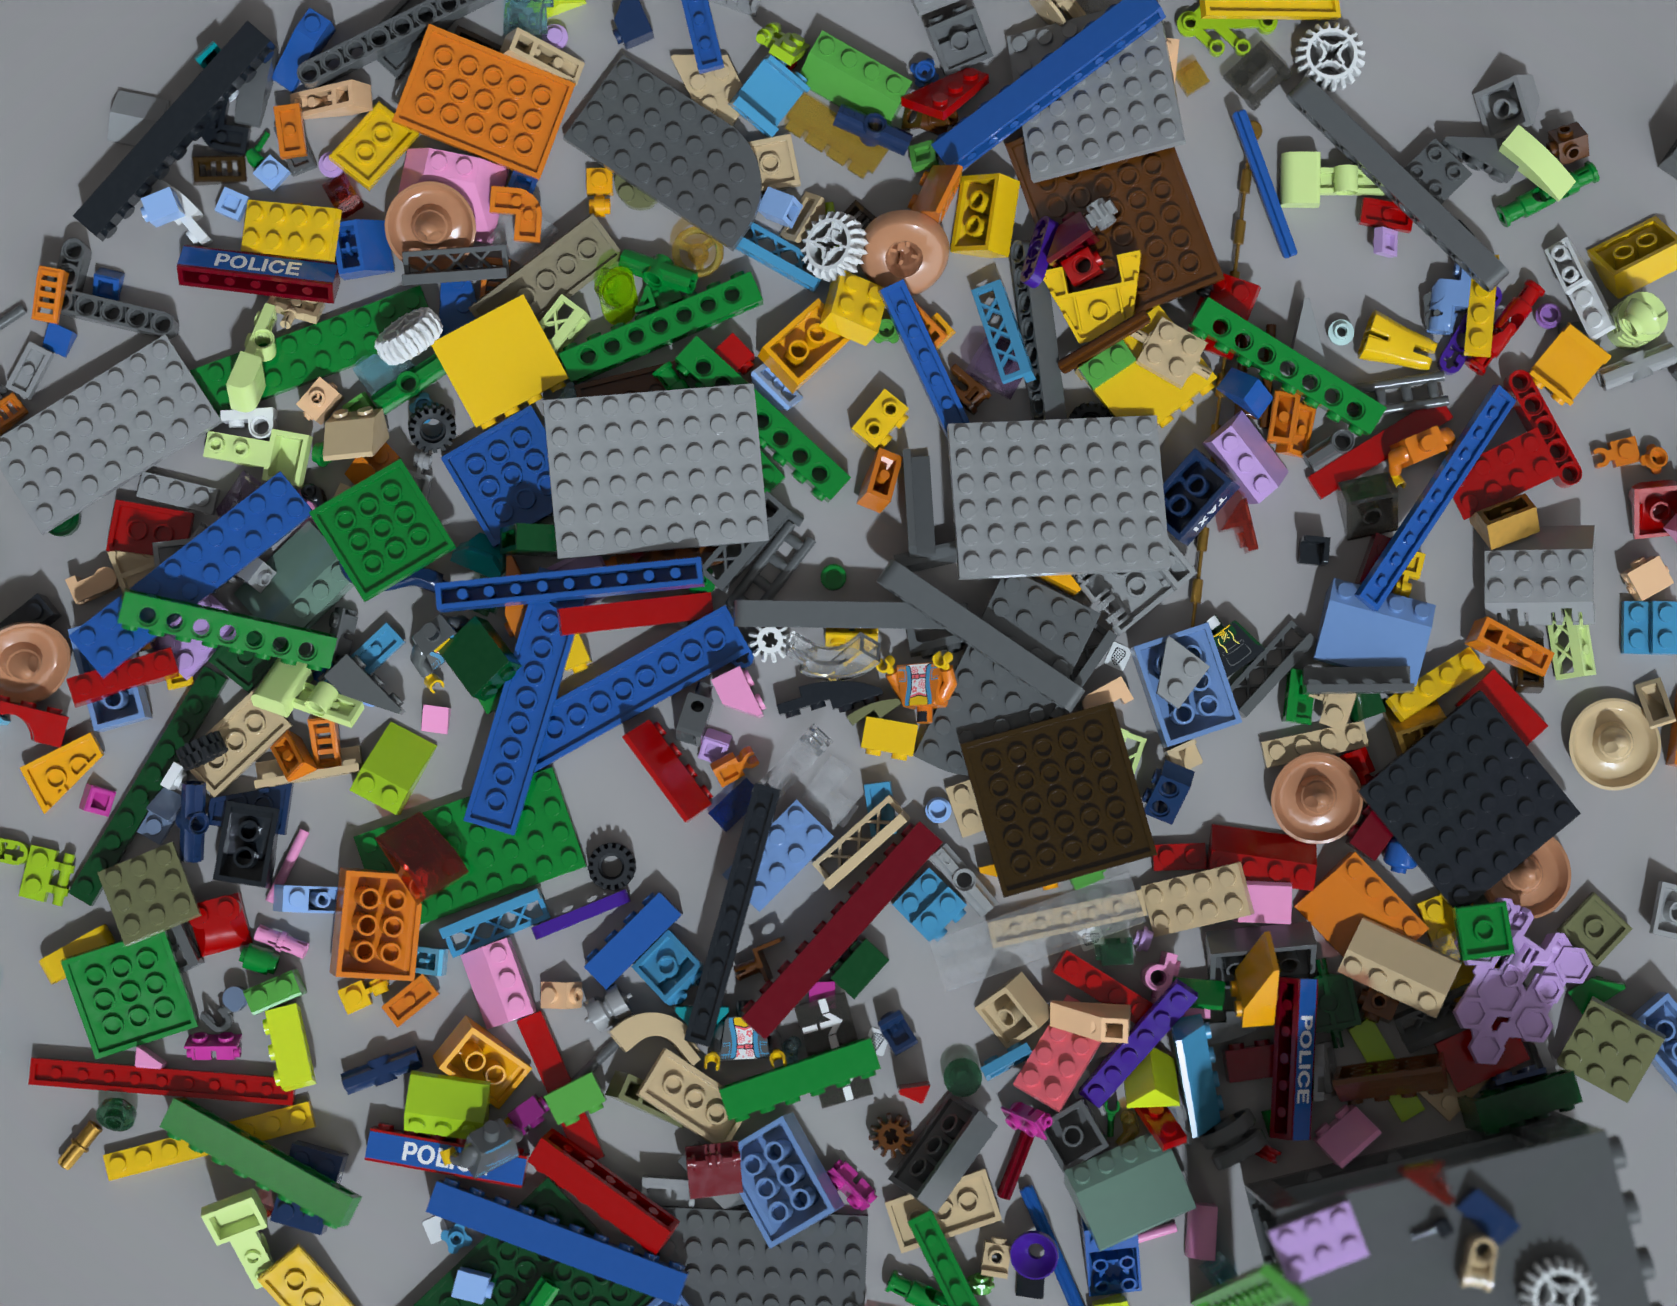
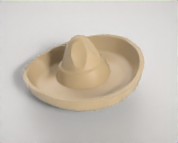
(1614, 744)

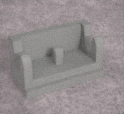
(667, 1190)

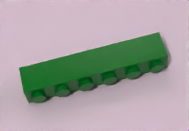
(799, 1078)

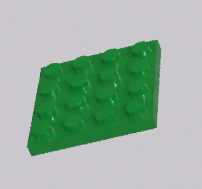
(382, 530)
(129, 994)

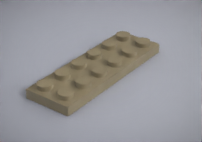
(556, 270)

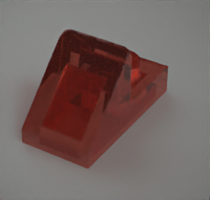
(343, 195)
(1241, 519)
(1423, 1175)

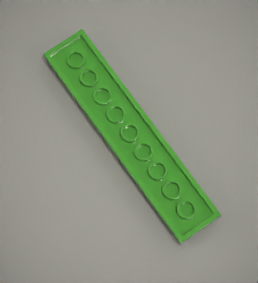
(1254, 1288)

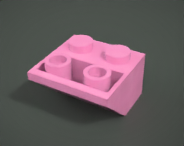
(736, 693)

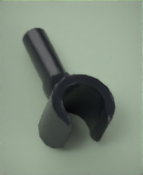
(1441, 1225)

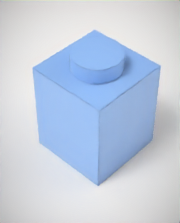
(161, 207)
(780, 207)
(472, 1285)

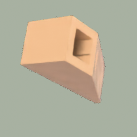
(1092, 1020)

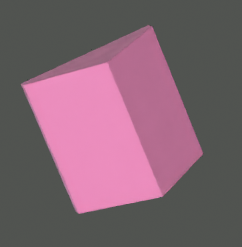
(1270, 902)

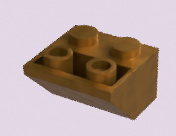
(1506, 521)
(1413, 728)

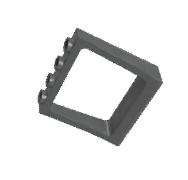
(945, 555)

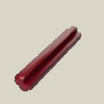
(1015, 1166)

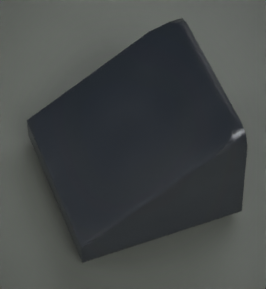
(1029, 1287)

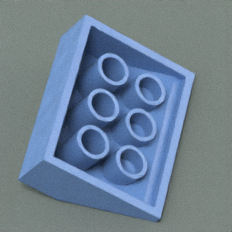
(1361, 637)
(1207, 706)
(784, 1180)

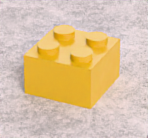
(853, 308)

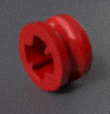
(1269, 1154)

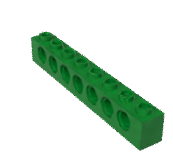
(700, 320)
(1368, 409)
(836, 477)
(134, 601)

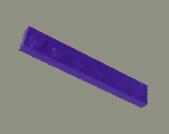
(1141, 1041)

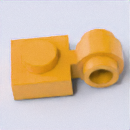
(599, 185)

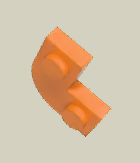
(523, 205)

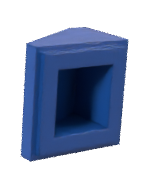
(108, 283)
(58, 339)

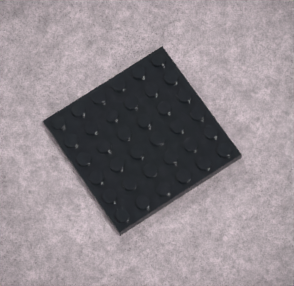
(1468, 801)

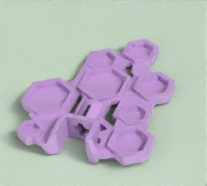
(1502, 992)

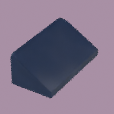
(1487, 1216)

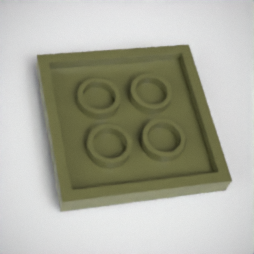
(149, 894)
(1610, 1049)

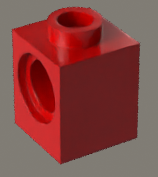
(1071, 266)
(736, 354)

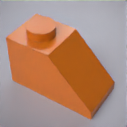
(880, 480)

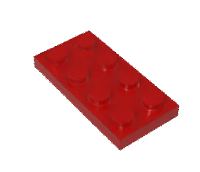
(1506, 473)

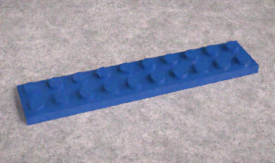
(197, 569)
(641, 683)
(521, 719)

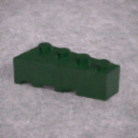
(1520, 1102)

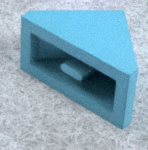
(432, 961)

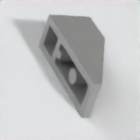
(1307, 338)

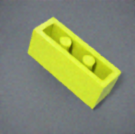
(289, 1047)

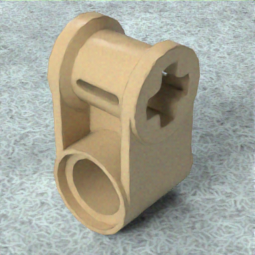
(1478, 1269)

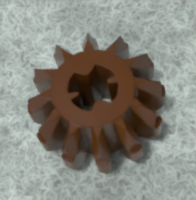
(899, 1130)

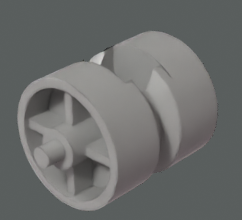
(603, 1010)

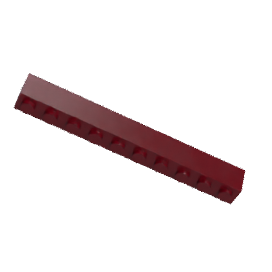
(841, 930)

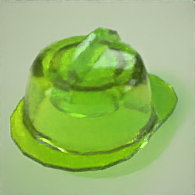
(616, 294)

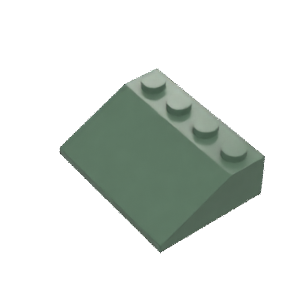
(305, 582)
(1128, 1190)

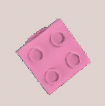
(1168, 967)

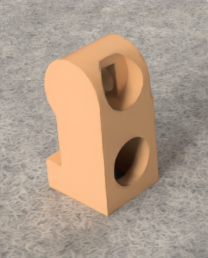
(92, 587)
(1108, 693)

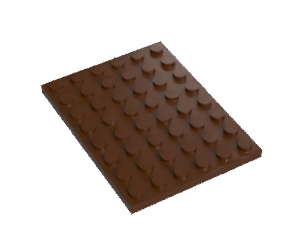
(1152, 216)

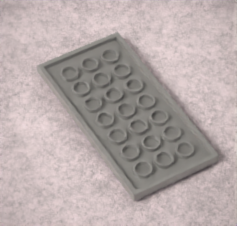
(105, 434)

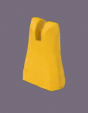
(1394, 343)

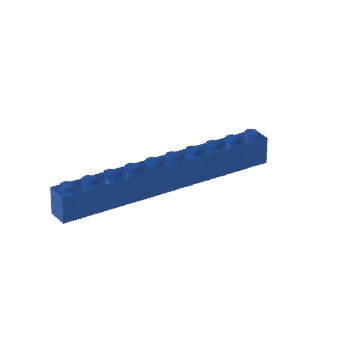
(1047, 81)
(569, 584)
(558, 1241)

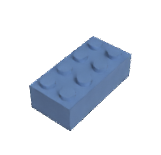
(117, 709)
(790, 846)
(1661, 1015)

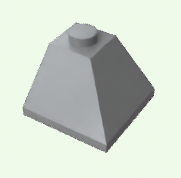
(1508, 105)

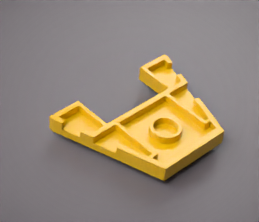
(1100, 308)

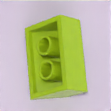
(446, 1104)

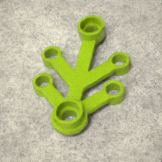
(1222, 27)

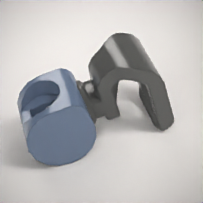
(233, 1002)

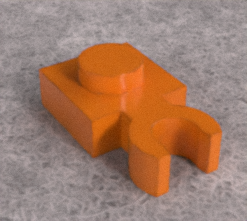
(1620, 452)
(731, 768)

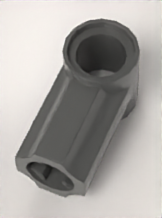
(1327, 450)

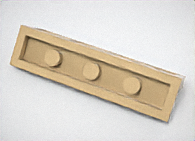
(271, 775)
(871, 845)

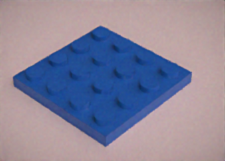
(505, 474)

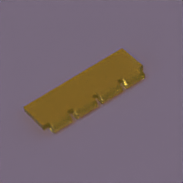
(818, 121)

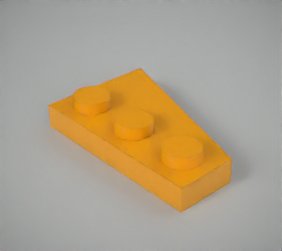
(61, 769)

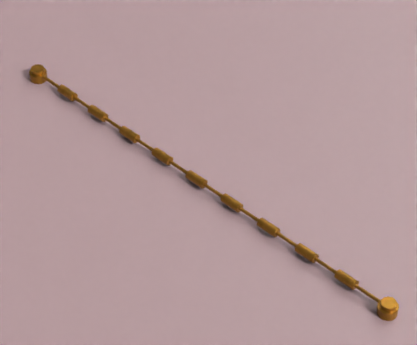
(1239, 234)

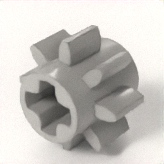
(1101, 214)

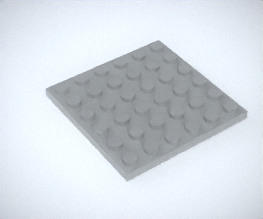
(1110, 115)

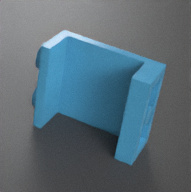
(769, 94)

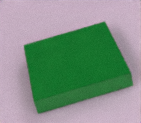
(1483, 930)

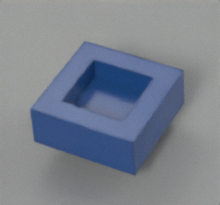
(523, 181)

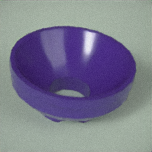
(1029, 1265)

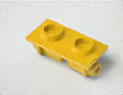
(840, 636)

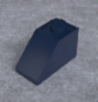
(632, 24)

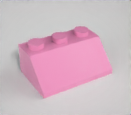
(498, 983)

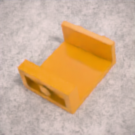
(1568, 364)

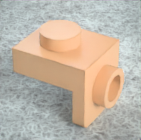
(561, 995)

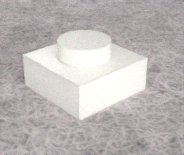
(174, 776)

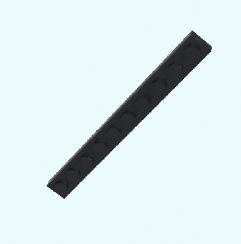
(732, 914)

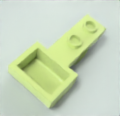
(1305, 180)
(247, 376)
(283, 453)
(290, 688)
(238, 1221)

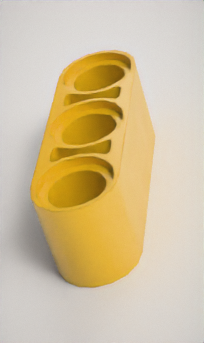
(52, 963)

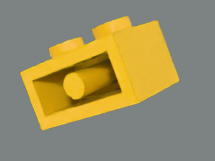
(880, 420)

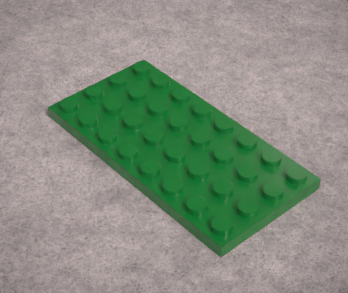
(495, 860)

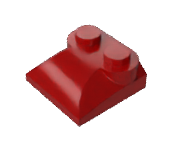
(1652, 507)
(221, 925)

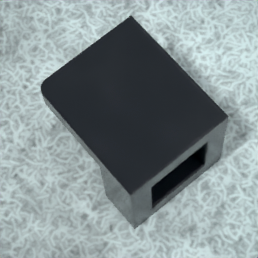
(1313, 550)

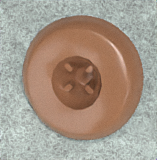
(429, 218)
(906, 248)
(32, 661)
(1316, 798)
(1538, 881)

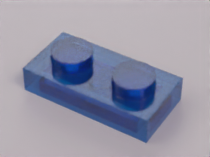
(733, 806)

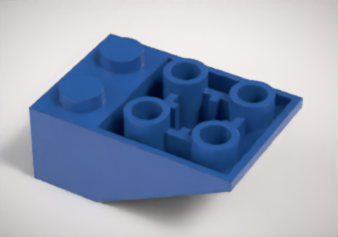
(1112, 1269)

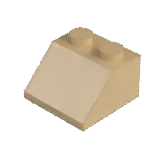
(354, 433)
(1014, 1010)

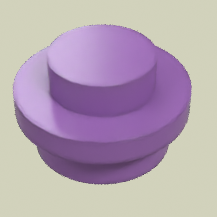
(1548, 315)

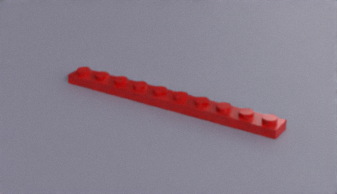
(158, 1081)

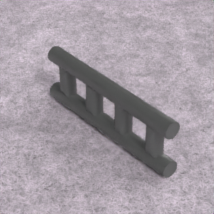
(1405, 384)
(769, 555)

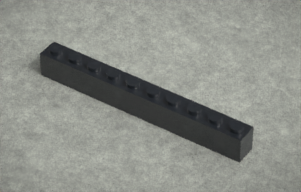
(175, 131)

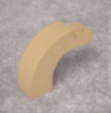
(643, 1025)

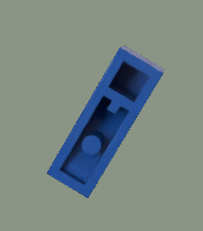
(306, 42)

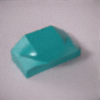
(480, 556)

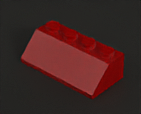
(668, 771)
(1264, 855)

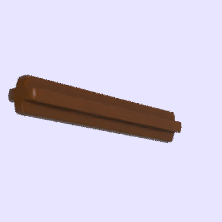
(1104, 341)

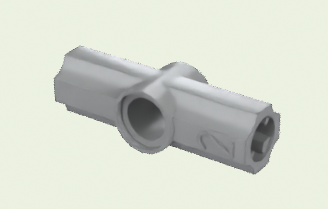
(1637, 366)
(976, 893)

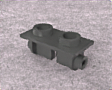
(341, 624)

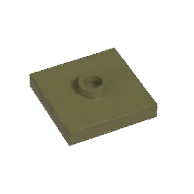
(1594, 928)

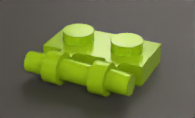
(786, 47)
(39, 874)

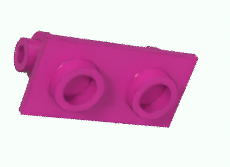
(201, 1045)
(1027, 1119)
(857, 1193)

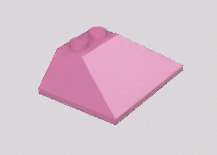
(465, 174)

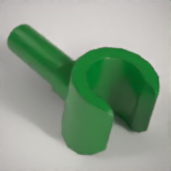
(253, 156)
(1111, 1117)

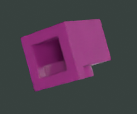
(529, 1113)

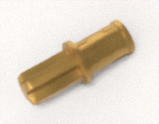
(79, 1145)

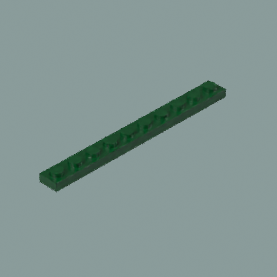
(147, 785)

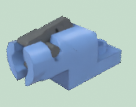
(1444, 300)

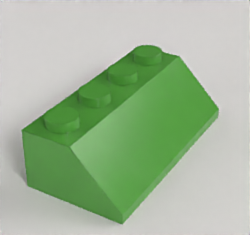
(853, 78)

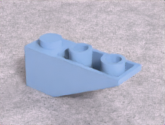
(305, 898)

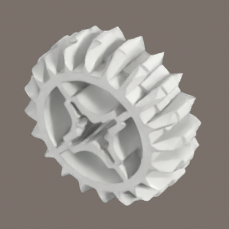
(1323, 48)
(832, 231)
(408, 336)
(1567, 1289)

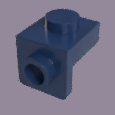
(896, 1032)

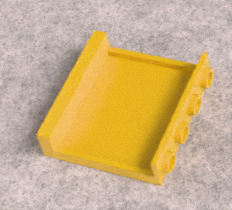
(500, 362)
(1144, 393)

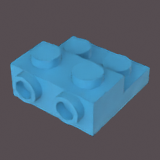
(1649, 627)
(930, 905)
(669, 969)

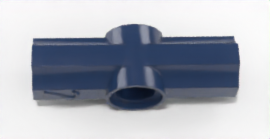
(861, 125)
(192, 806)
(382, 1070)

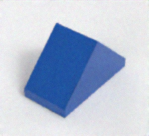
(1245, 391)

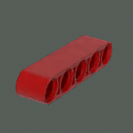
(1543, 415)

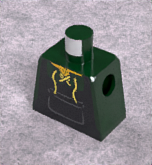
(1233, 644)

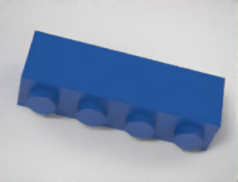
(632, 940)

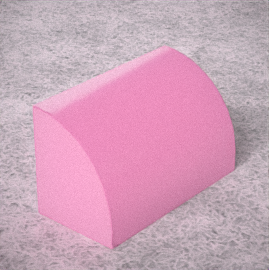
(1201, 1232)

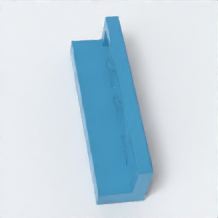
(775, 262)
(1013, 332)
(491, 913)

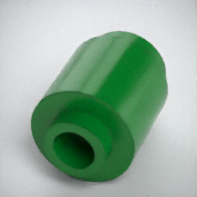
(259, 959)

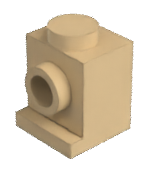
(988, 1266)

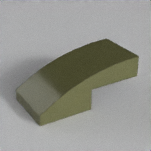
(881, 709)

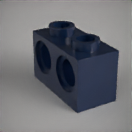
(1168, 791)

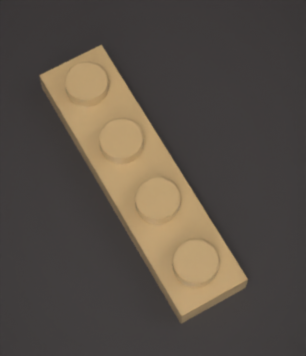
(1327, 740)

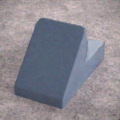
(161, 815)

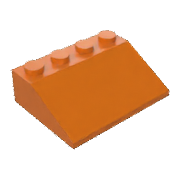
(1349, 894)
(374, 926)

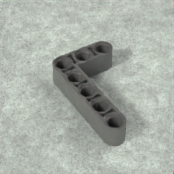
(102, 305)

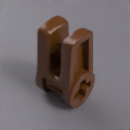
(973, 395)

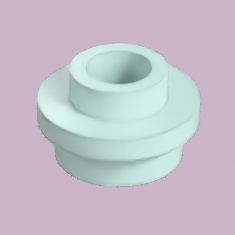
(1340, 340)

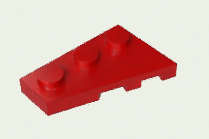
(947, 94)

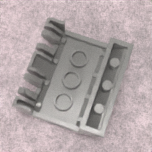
(1543, 576)
(1136, 592)

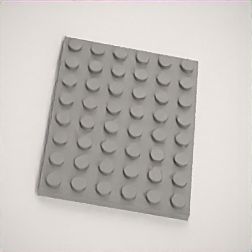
(655, 471)
(1058, 497)

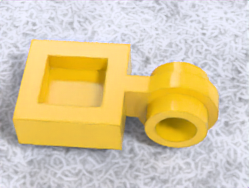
(1412, 571)
(358, 996)

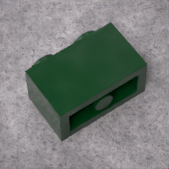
(859, 967)

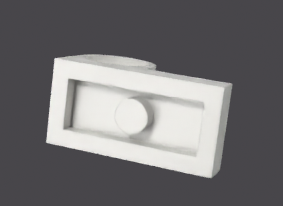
(238, 419)

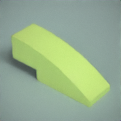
(1537, 163)

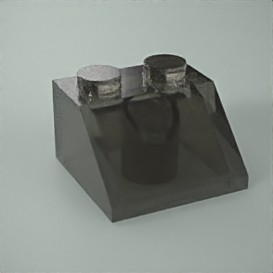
(1368, 505)

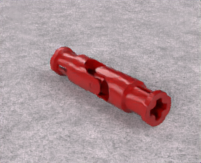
(1503, 330)

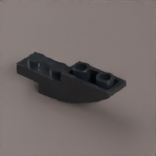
(840, 693)

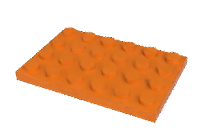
(483, 102)

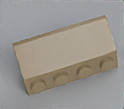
(1399, 967)

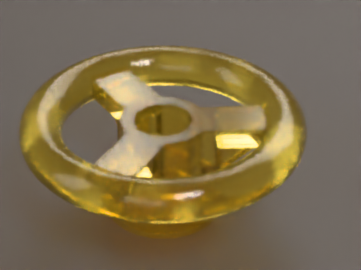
(699, 261)

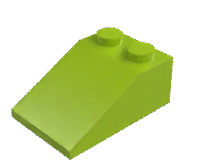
(393, 768)

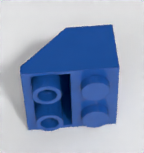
(363, 249)

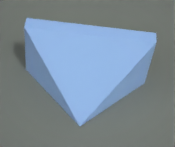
(773, 389)

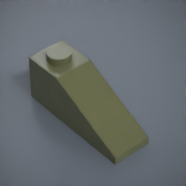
(624, 1089)

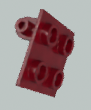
(714, 1169)

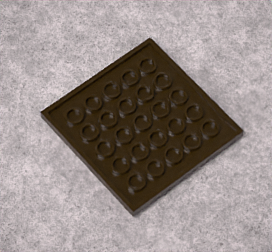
(1058, 799)

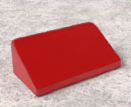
(914, 1091)

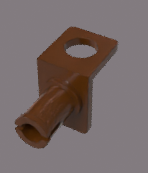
(928, 123)
(758, 963)

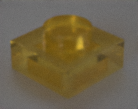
(1191, 78)

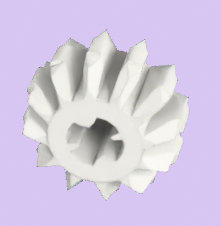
(762, 644)

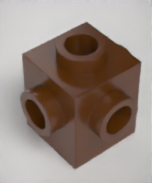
(1568, 143)
(1372, 1011)

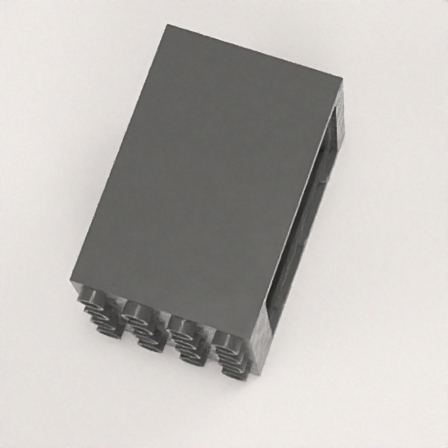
(1546, 1175)

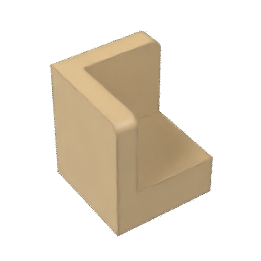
(1185, 754)

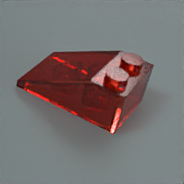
(421, 857)

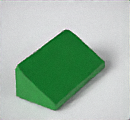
(1210, 992)

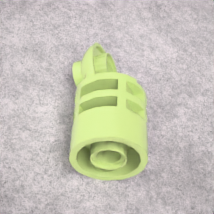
(1637, 320)

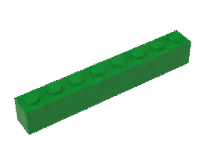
(260, 1162)

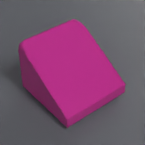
(97, 800)

